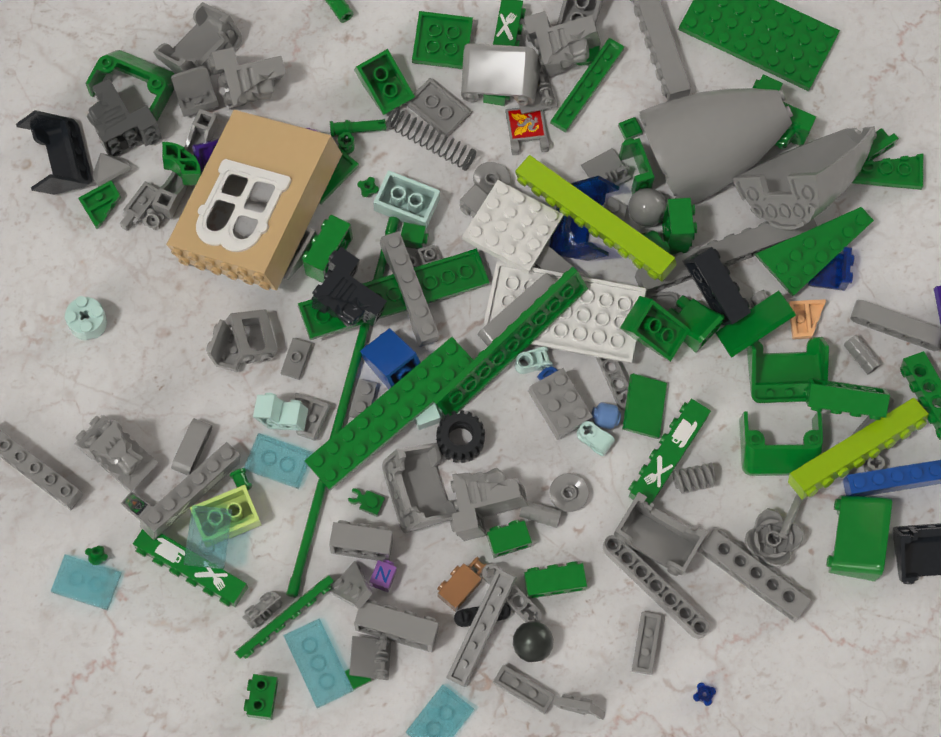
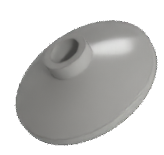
(490, 171)
(570, 483)

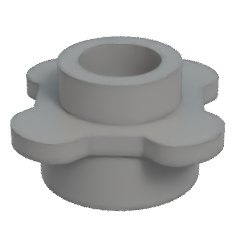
(147, 221)

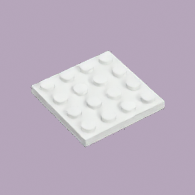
(512, 227)

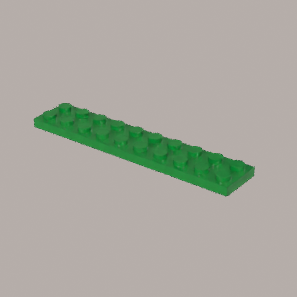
(437, 280)
(511, 342)
(387, 415)

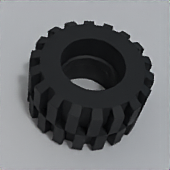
(464, 421)

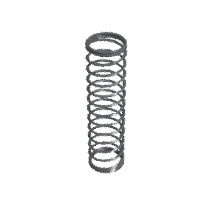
(472, 153)

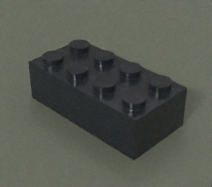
(716, 285)

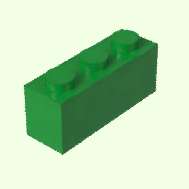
(555, 580)

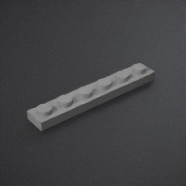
(481, 627)

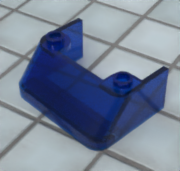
(572, 240)

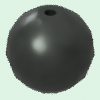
(533, 641)

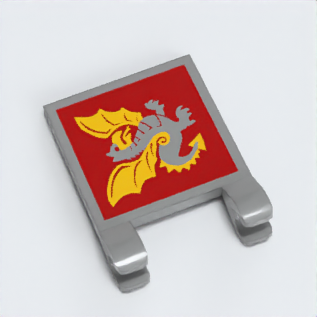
(526, 128)

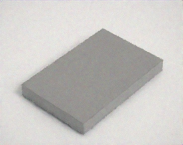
(438, 107)

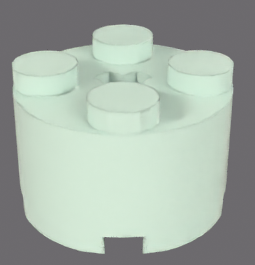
(76, 317)

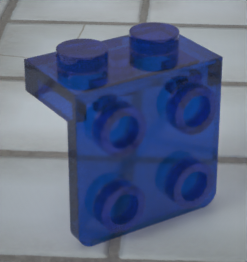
(836, 273)

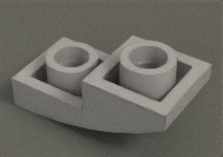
(424, 256)

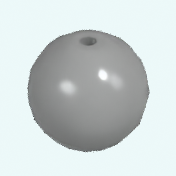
(647, 207)

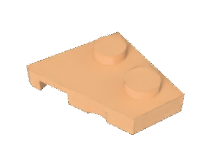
(806, 317)

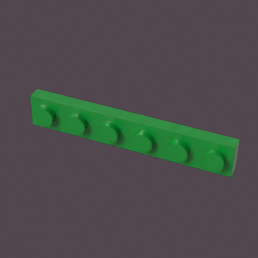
(587, 85)
(278, 623)

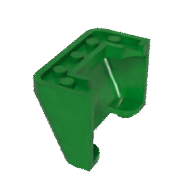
(860, 537)

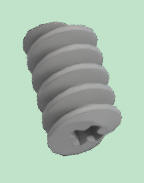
(694, 478)

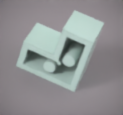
(280, 414)

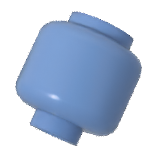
(606, 415)

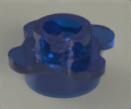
(698, 696)

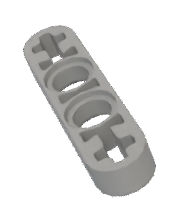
(617, 374)
(515, 591)

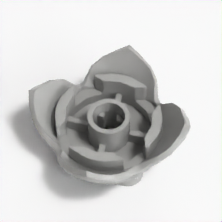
(769, 524)

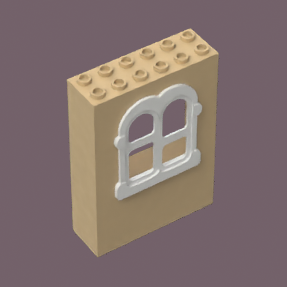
(266, 152)

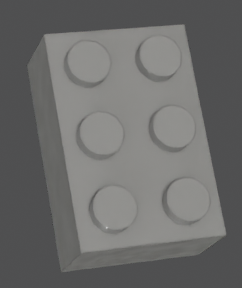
(560, 403)
(361, 541)

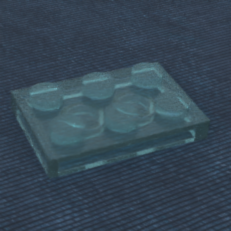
(441, 716)

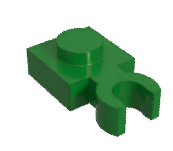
(369, 502)

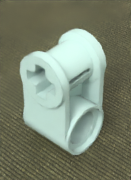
(537, 360)
(596, 439)

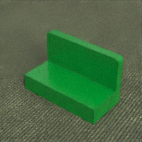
(881, 144)

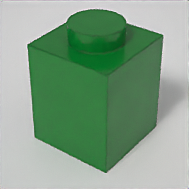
(414, 235)

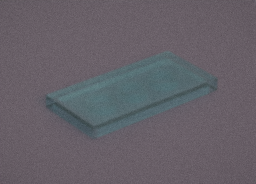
(318, 663)

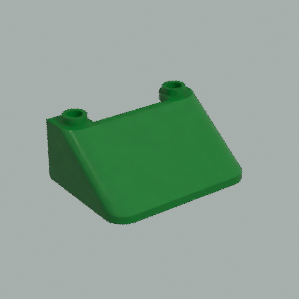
(786, 375)

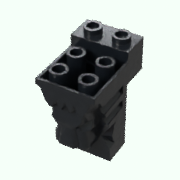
(345, 296)

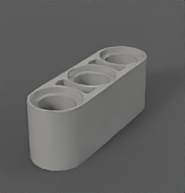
(191, 447)

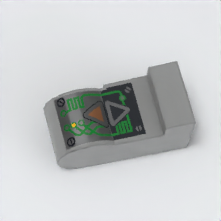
(136, 505)

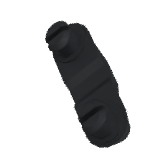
(466, 616)

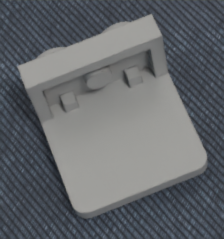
(194, 90)
(223, 347)

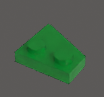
(100, 202)

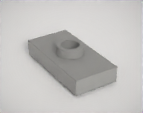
(295, 358)

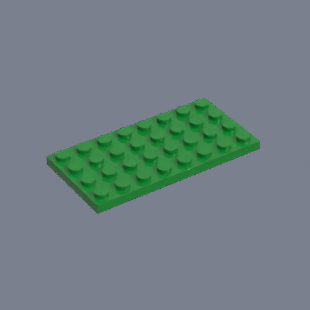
(763, 36)

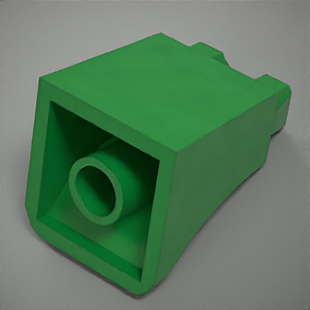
(699, 319)

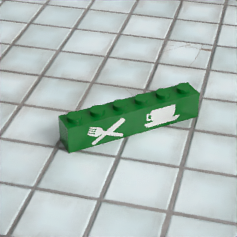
(506, 33)
(670, 452)
(172, 555)

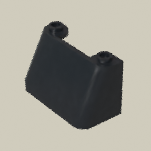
(917, 551)

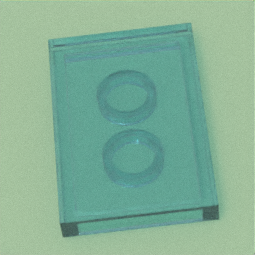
(277, 461)
(208, 537)
(86, 582)

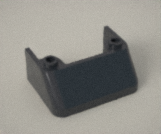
(64, 149)

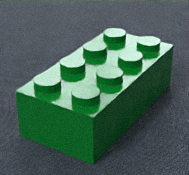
(847, 397)

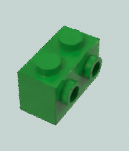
(261, 697)

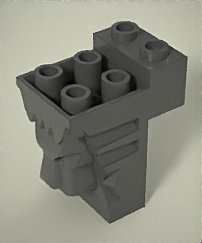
(116, 125)

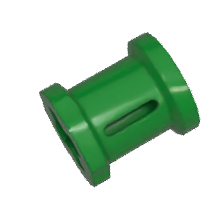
(350, 145)
(240, 478)

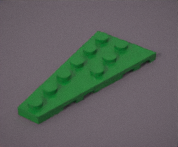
(805, 255)

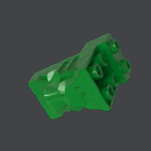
(801, 120)

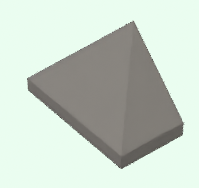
(108, 168)

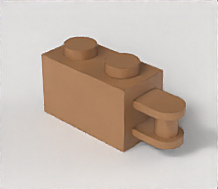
(461, 584)

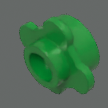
(365, 192)
(96, 555)

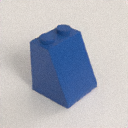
(390, 358)

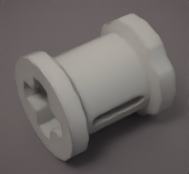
(878, 461)

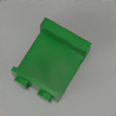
(634, 148)

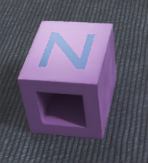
(383, 575)

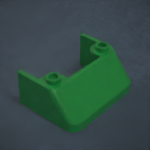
(157, 78)
(777, 460)

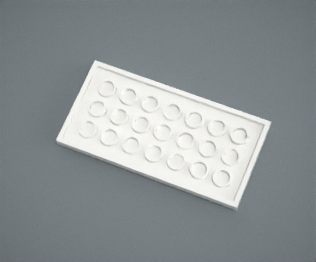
(587, 326)

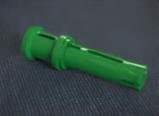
(338, 128)

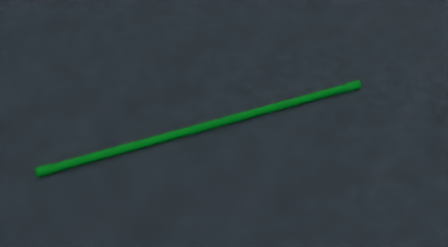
(296, 579)

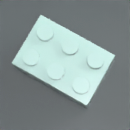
(406, 199)

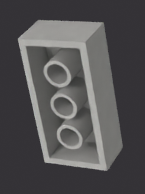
(396, 625)

